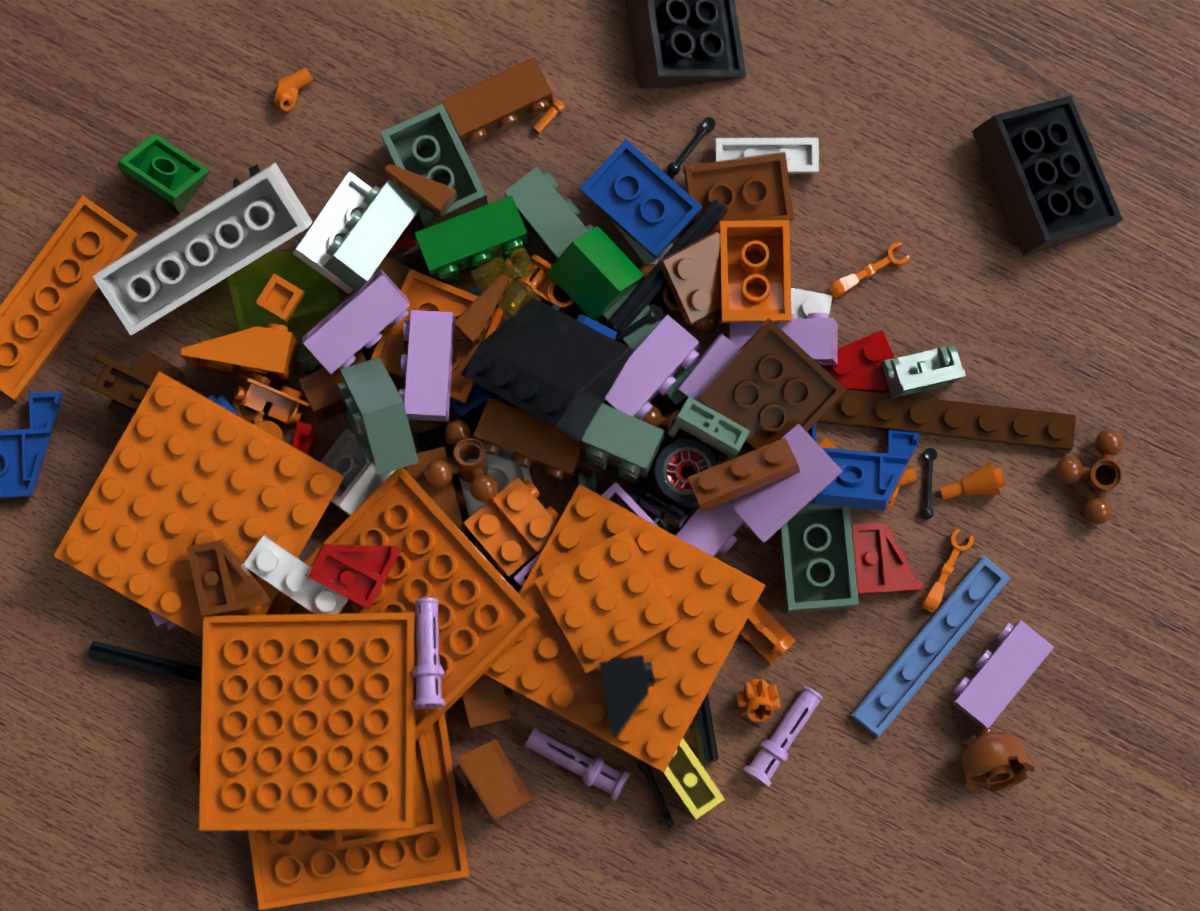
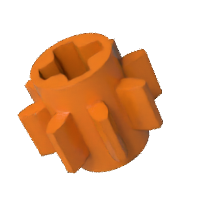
(758, 700)

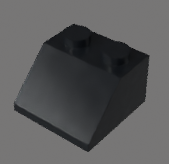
(625, 689)

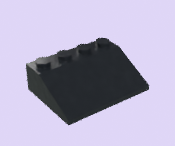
(685, 42)
(1046, 174)
(549, 367)

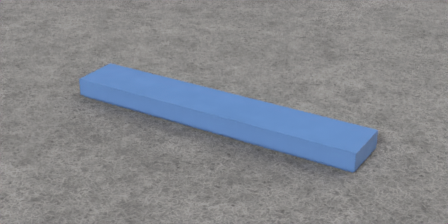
(930, 647)

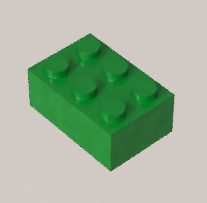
(472, 240)

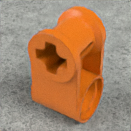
(546, 286)

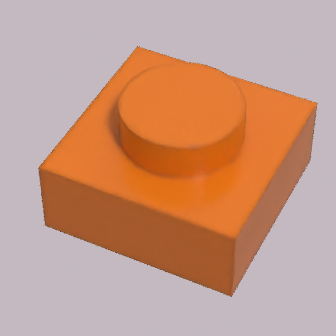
(280, 298)

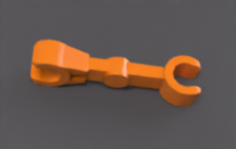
(847, 283)
(935, 593)

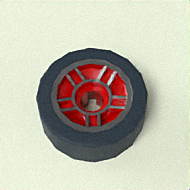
(669, 466)

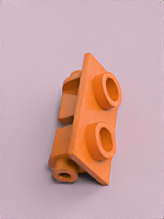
(257, 392)
(766, 634)

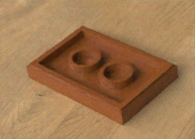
(747, 186)

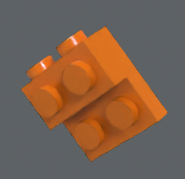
(512, 526)

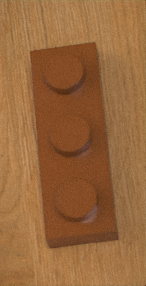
(743, 474)

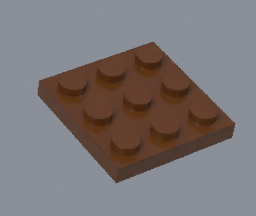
(771, 387)

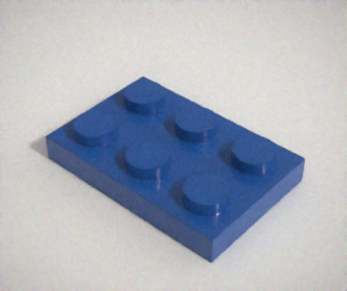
(640, 199)

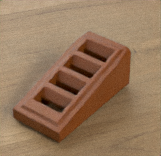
(431, 194)
(478, 316)

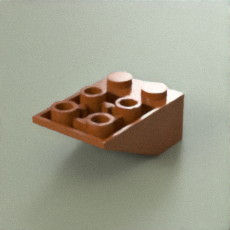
(494, 780)

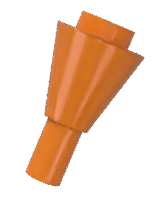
(980, 482)

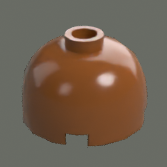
(995, 760)

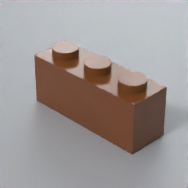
(498, 101)
(527, 440)

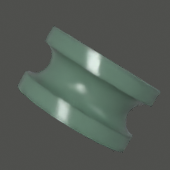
(588, 481)

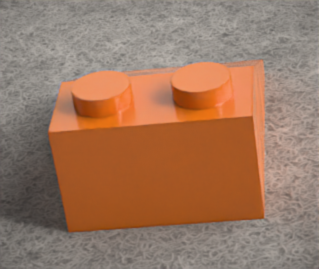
(755, 271)
(257, 350)

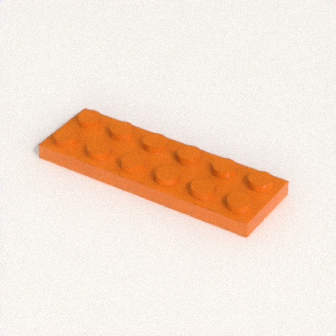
(56, 292)

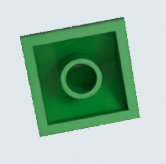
(164, 172)
(594, 273)

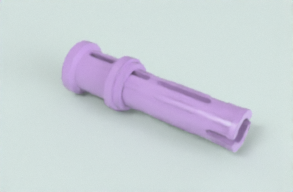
(428, 671)
(775, 749)
(593, 771)

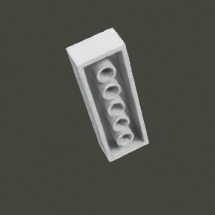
(203, 249)

